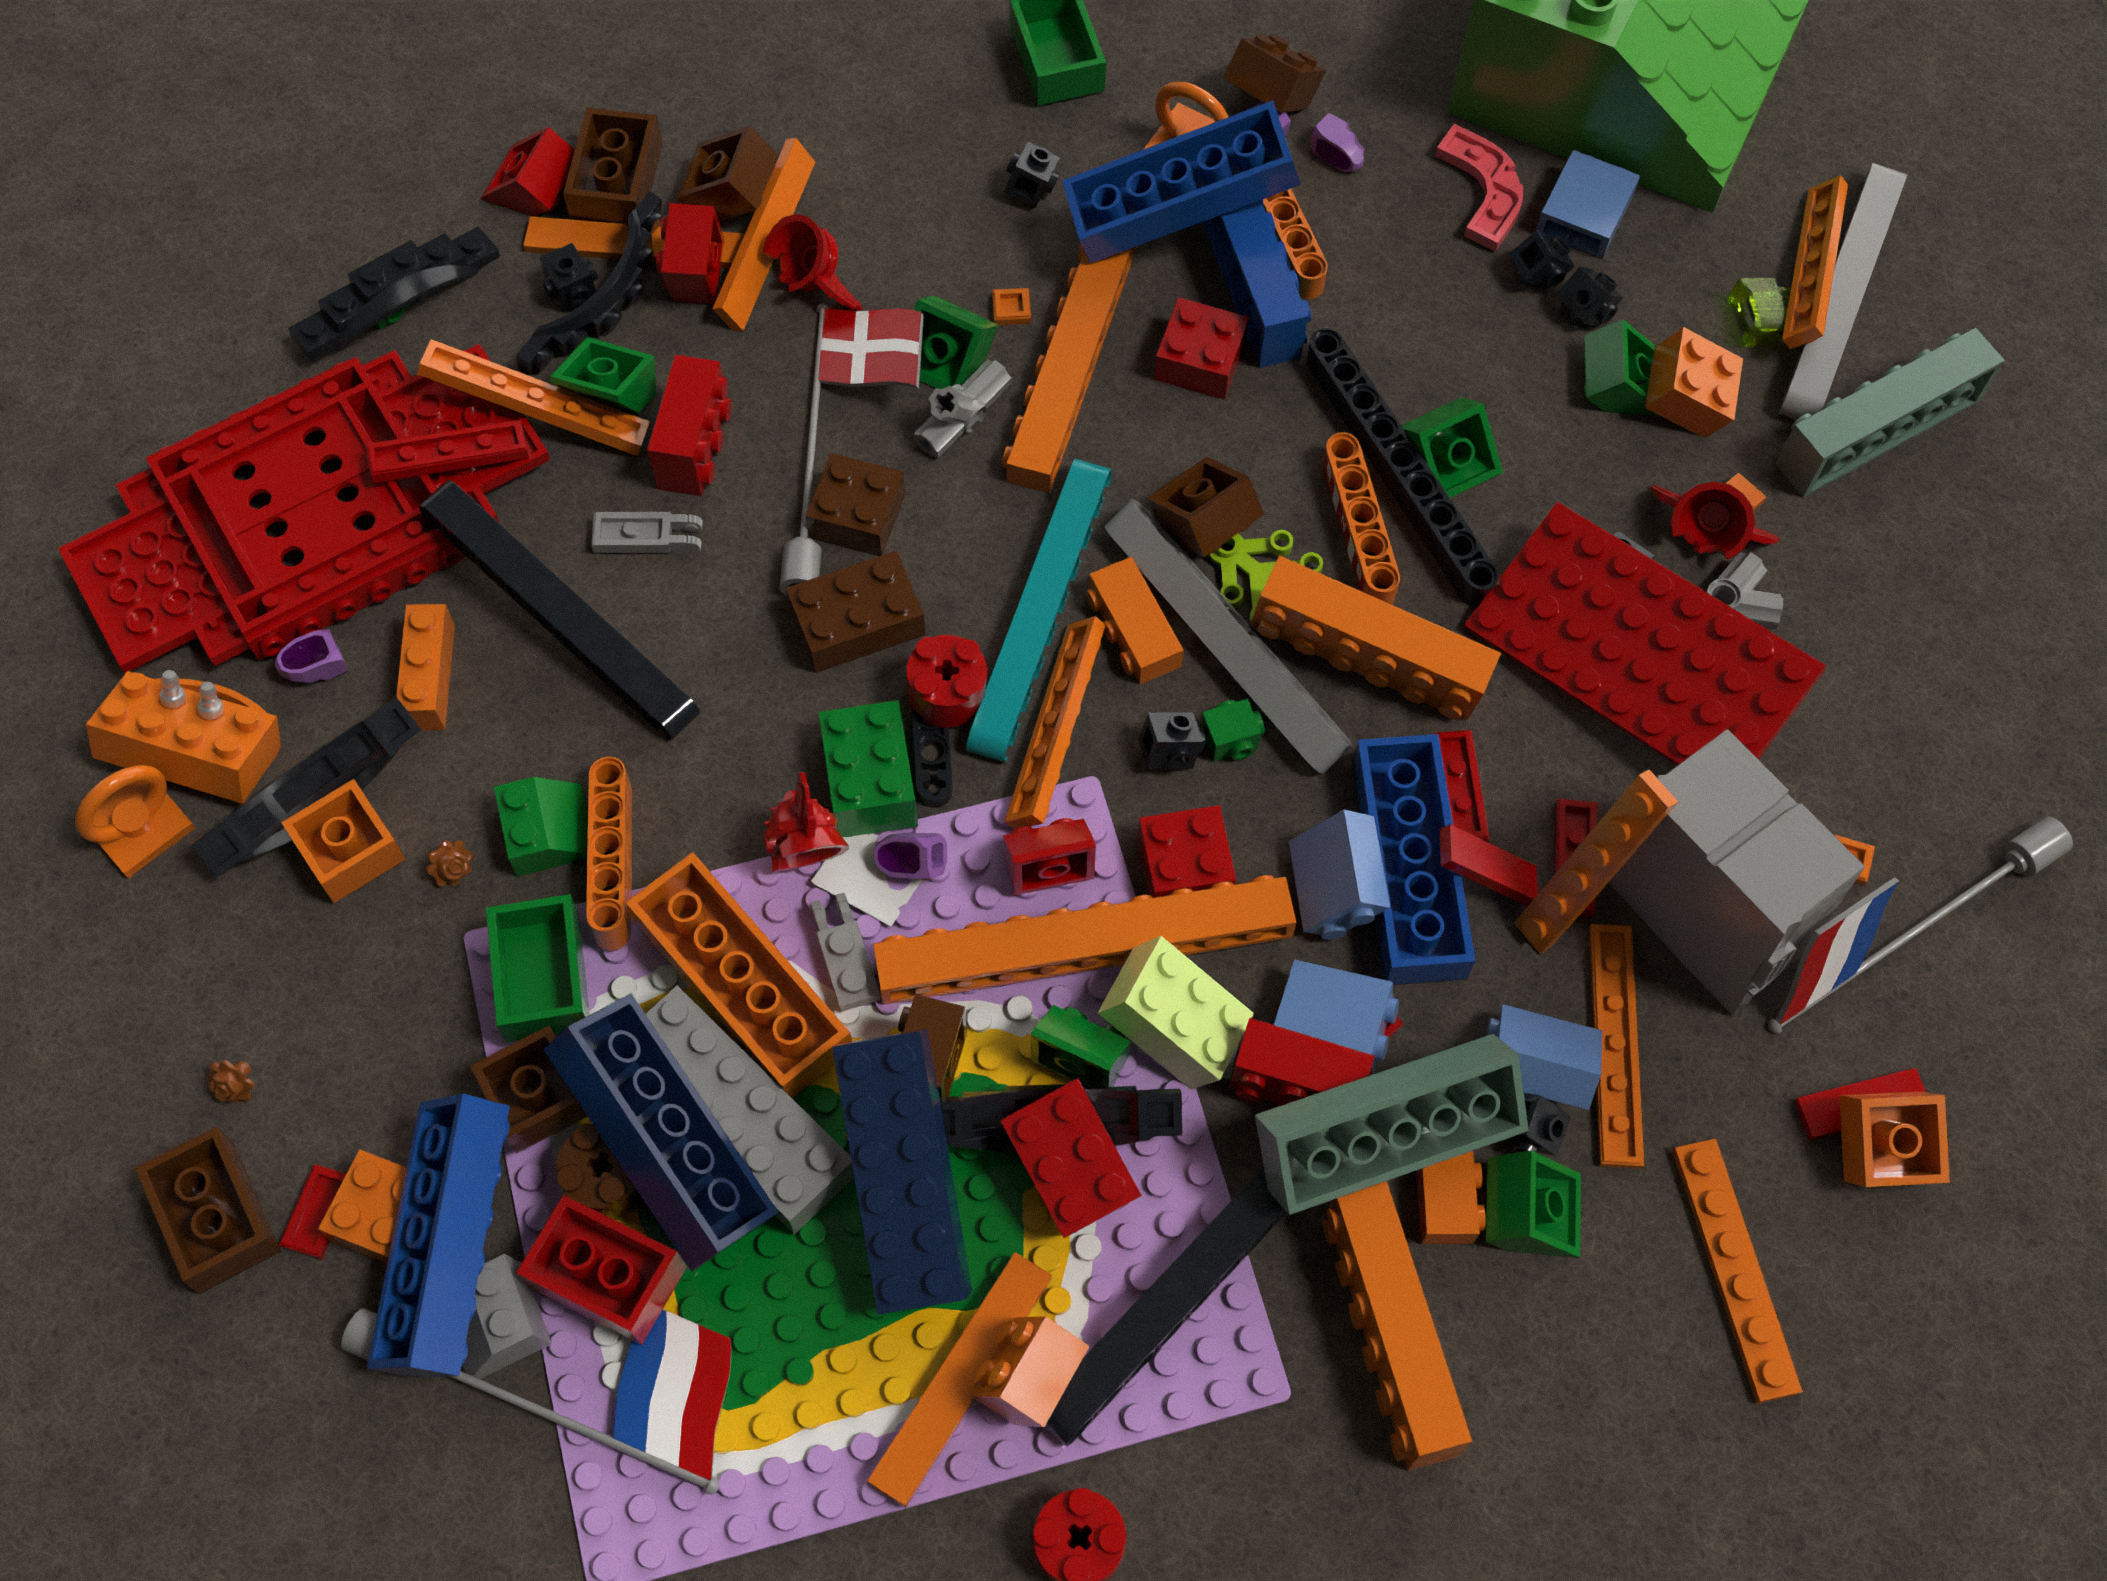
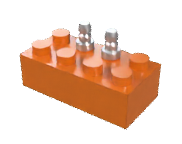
(187, 731)

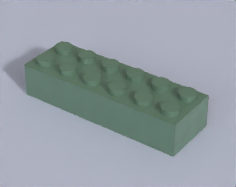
(1888, 411)
(1392, 1123)

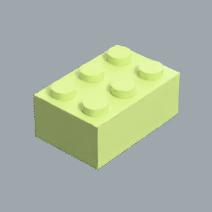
(1176, 1013)

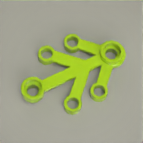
(1257, 572)

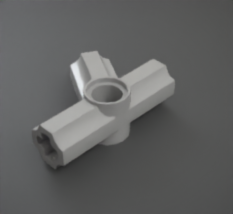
(960, 407)
(1737, 590)

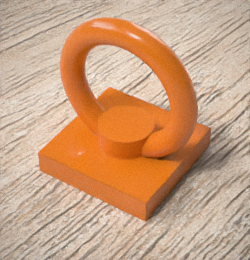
(1182, 118)
(132, 817)

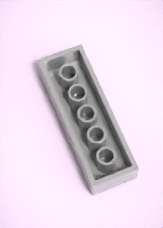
(772, 1133)

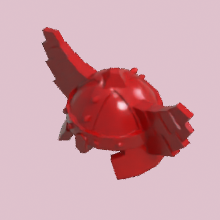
(807, 258)
(1714, 518)
(801, 831)

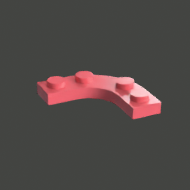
(1495, 175)

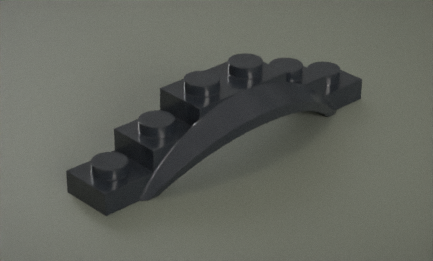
(390, 285)
(604, 307)
(354, 754)
(1124, 1111)

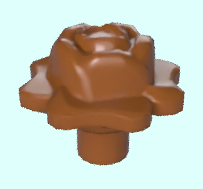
(449, 863)
(230, 1081)

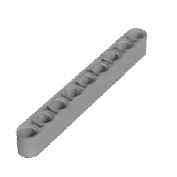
(1852, 272)
(1228, 636)

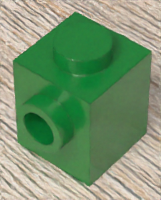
(1232, 730)

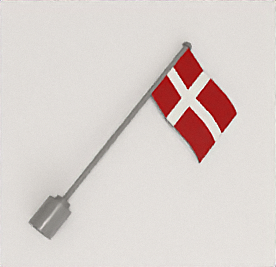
(851, 352)

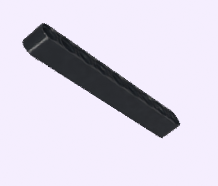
(1403, 482)
(559, 609)
(1165, 1308)

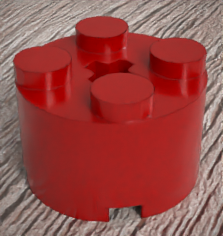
(946, 679)
(1079, 1512)

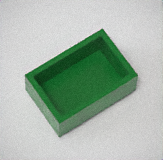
(1057, 48)
(868, 769)
(537, 966)

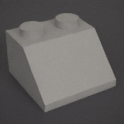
(505, 1320)

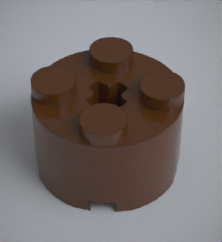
(577, 1172)

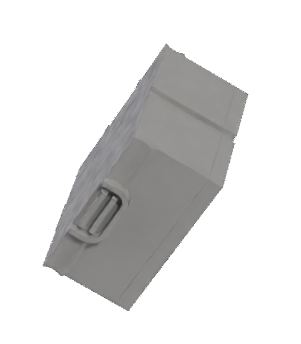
(1735, 872)

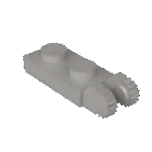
(644, 532)
(846, 957)

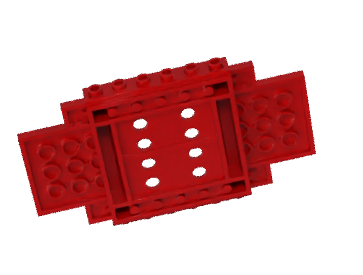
(199, 555)

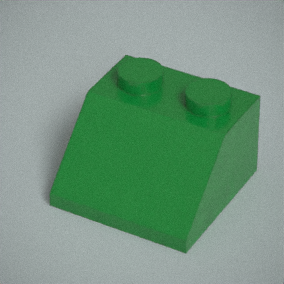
(952, 342)
(1618, 368)
(609, 374)
(1456, 444)
(542, 823)
(1078, 1048)
(1533, 1205)

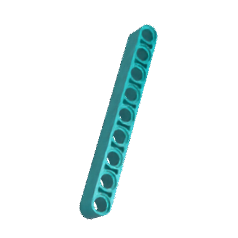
(1037, 610)

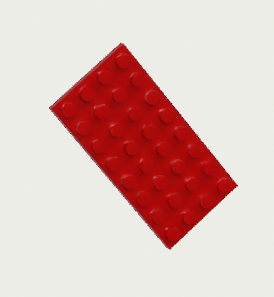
(1641, 642)

